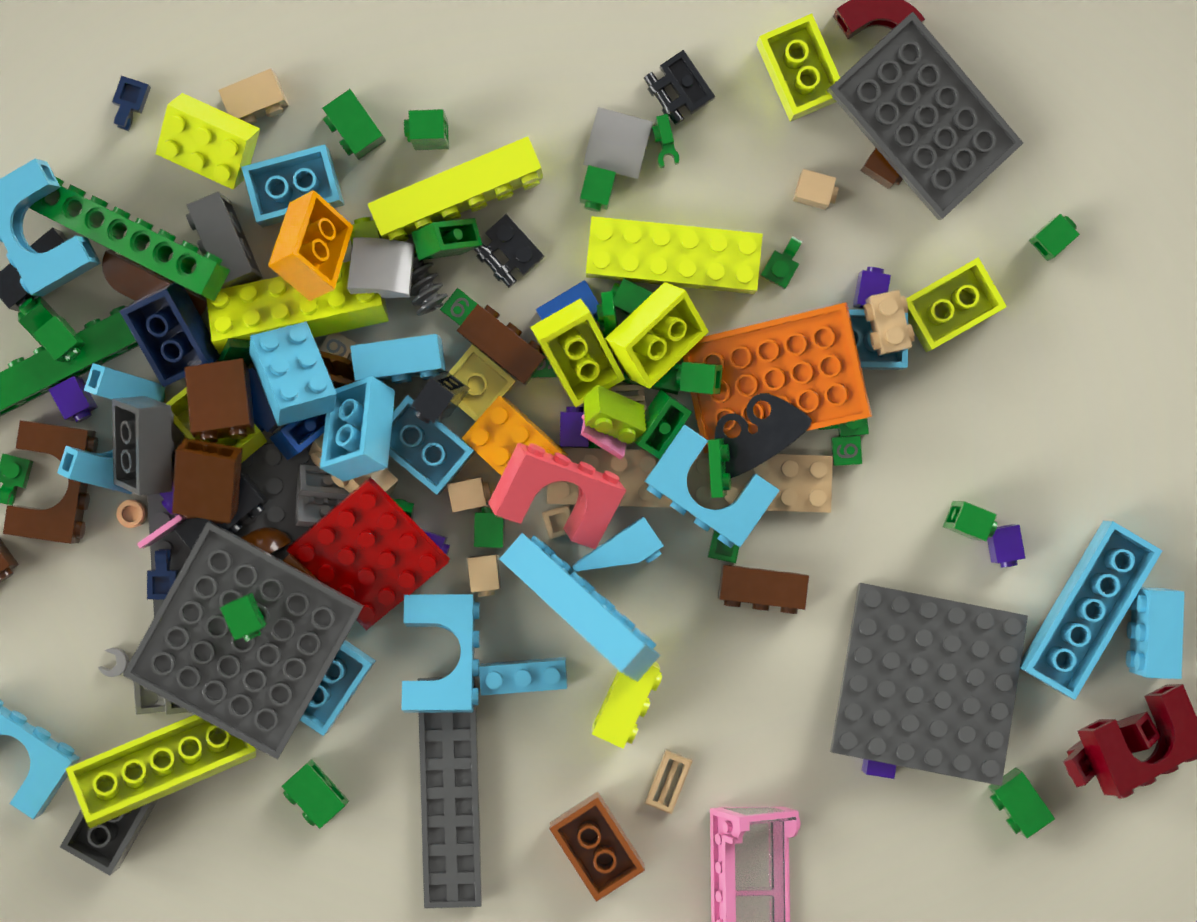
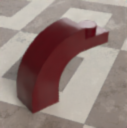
(862, 14)
(1138, 734)

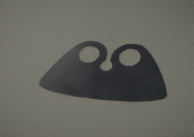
(774, 434)

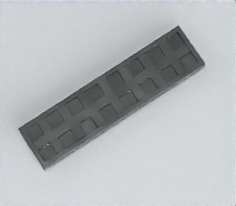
(450, 809)

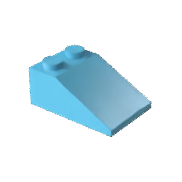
(627, 547)

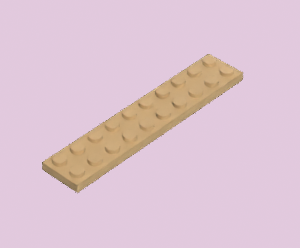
(802, 480)

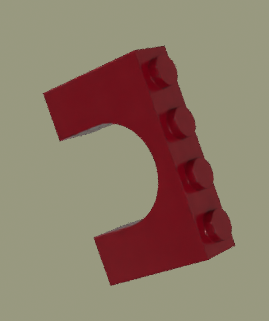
(1115, 764)

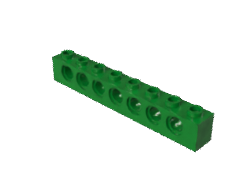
(205, 279)

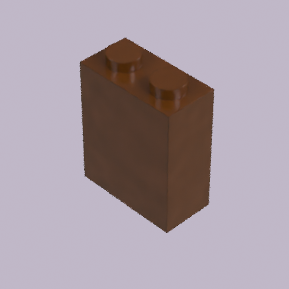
(219, 400)
(207, 480)

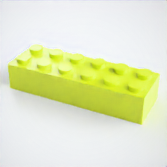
(457, 190)
(674, 255)
(276, 304)
(154, 767)

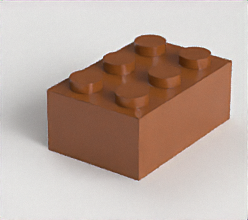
(597, 846)

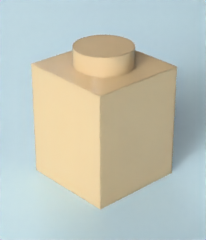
(815, 189)
(468, 494)
(484, 574)

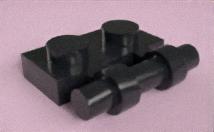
(687, 83)
(514, 245)

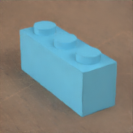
(523, 676)

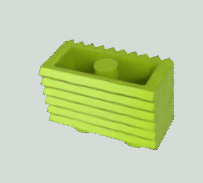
(614, 414)

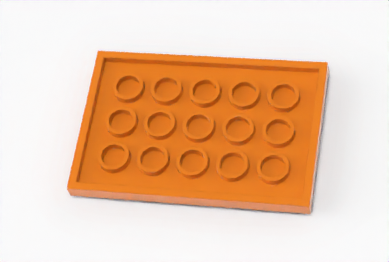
(798, 358)

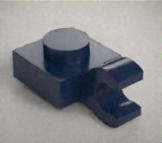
(130, 97)
(162, 578)

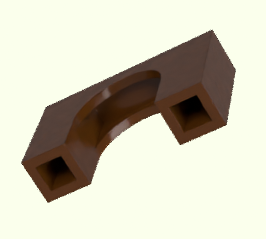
(65, 519)

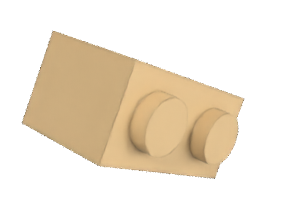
(254, 97)

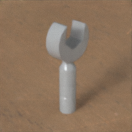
(122, 663)

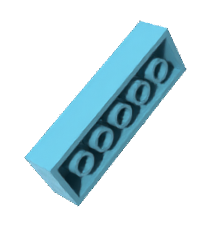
(581, 606)
(1089, 608)

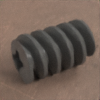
(424, 288)

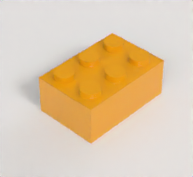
(311, 246)
(500, 430)

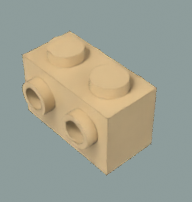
(888, 322)

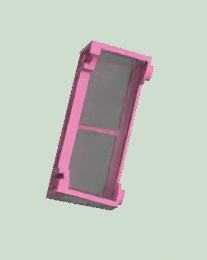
(751, 863)

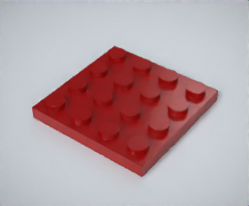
(369, 552)

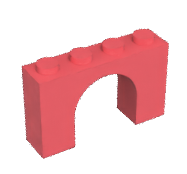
(533, 469)

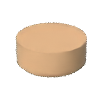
(131, 513)

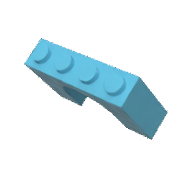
(39, 271)
(110, 384)
(732, 522)
(456, 691)
(47, 762)

